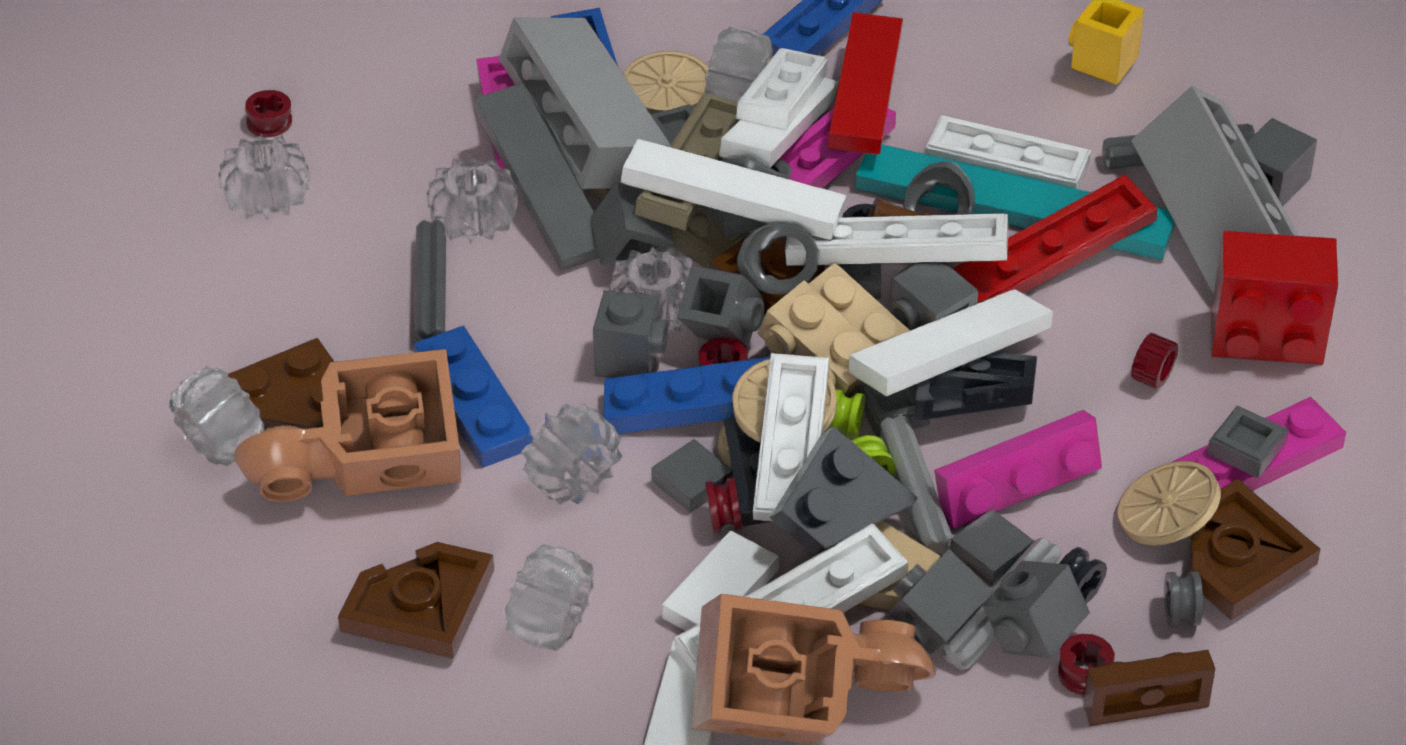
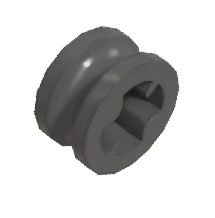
(1183, 598)

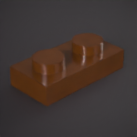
(1149, 687)

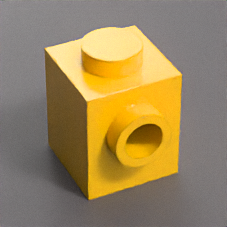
(1106, 39)

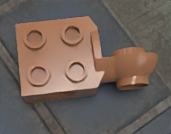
(382, 431)
(790, 666)

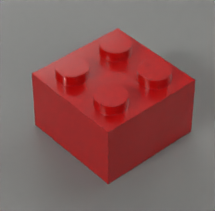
(1274, 297)

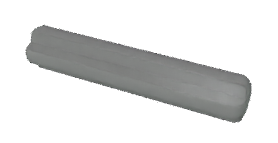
(911, 471)
(976, 632)

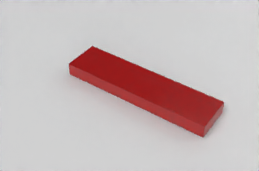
(865, 84)
(1063, 239)

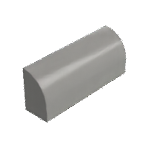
(579, 96)
(1208, 177)

